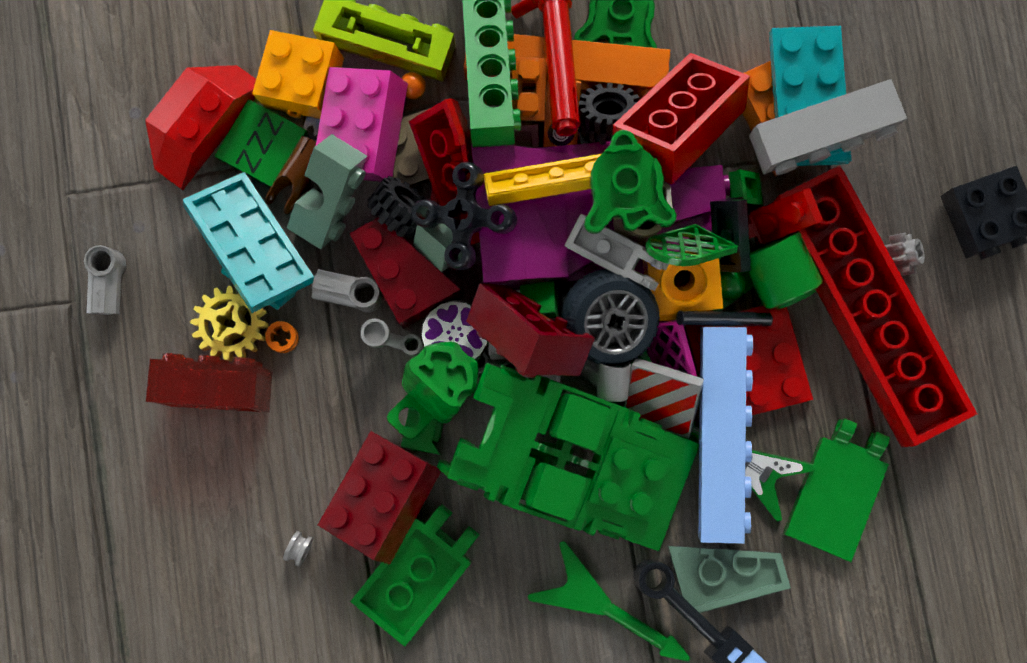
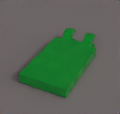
(839, 493)
(417, 579)

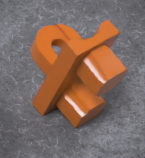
(531, 101)

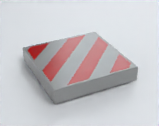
(664, 396)

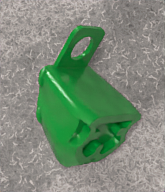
(435, 386)

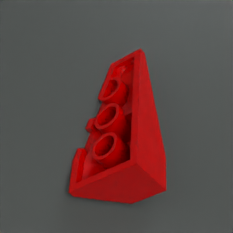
(443, 144)

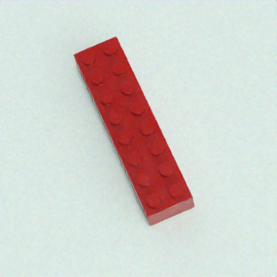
(880, 317)

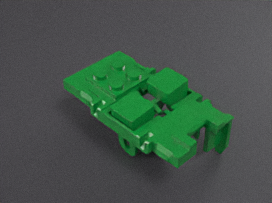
(628, 483)

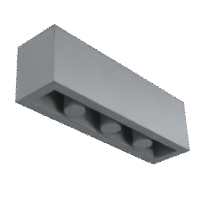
(827, 127)

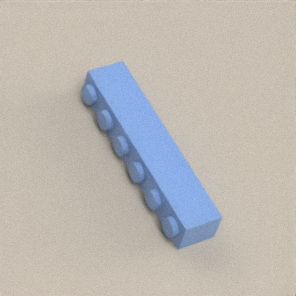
(723, 435)

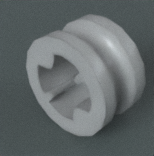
(298, 548)

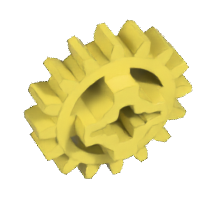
(224, 335)

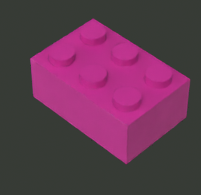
(366, 113)

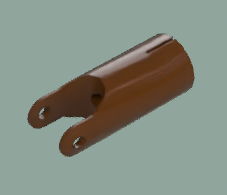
(293, 174)

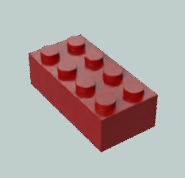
(686, 112)

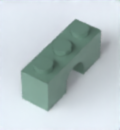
(338, 173)

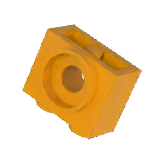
(699, 294)

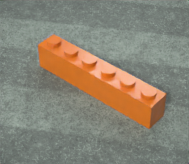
(602, 63)

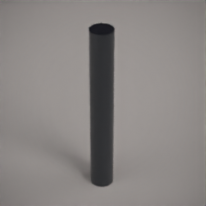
(716, 318)

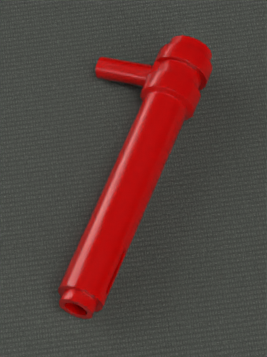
(559, 61)

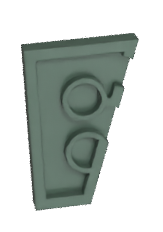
(726, 576)

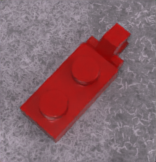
(784, 217)

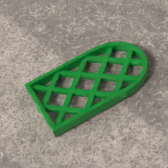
(692, 231)

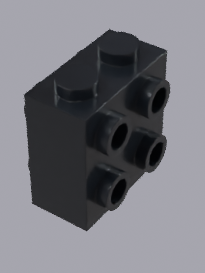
(989, 213)

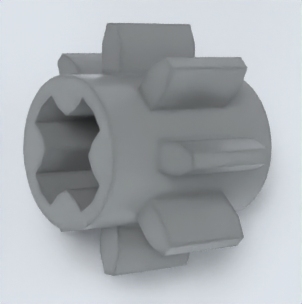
(905, 252)

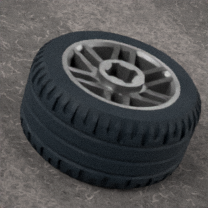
(616, 313)

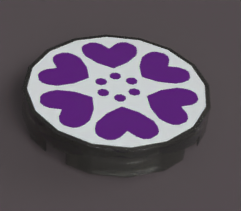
(448, 324)

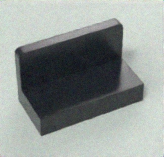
(730, 222)

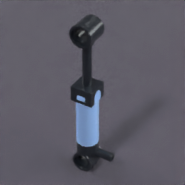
(724, 646)

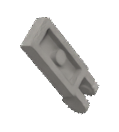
(613, 252)

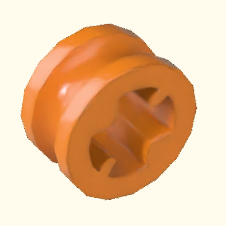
(276, 346)

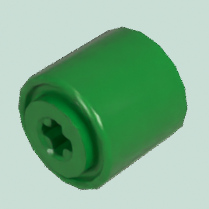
(784, 271)

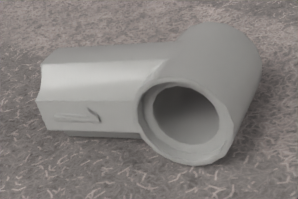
(105, 285)
(344, 290)
(611, 381)

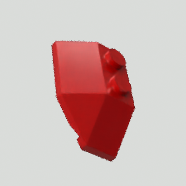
(196, 118)

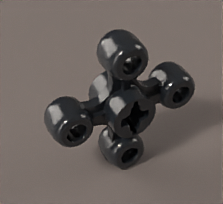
(451, 213)

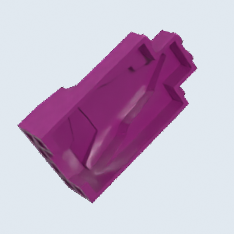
(536, 245)

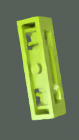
(432, 44)

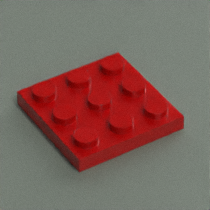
(775, 362)

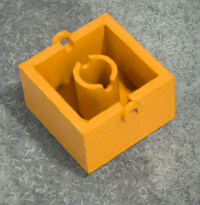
(295, 73)

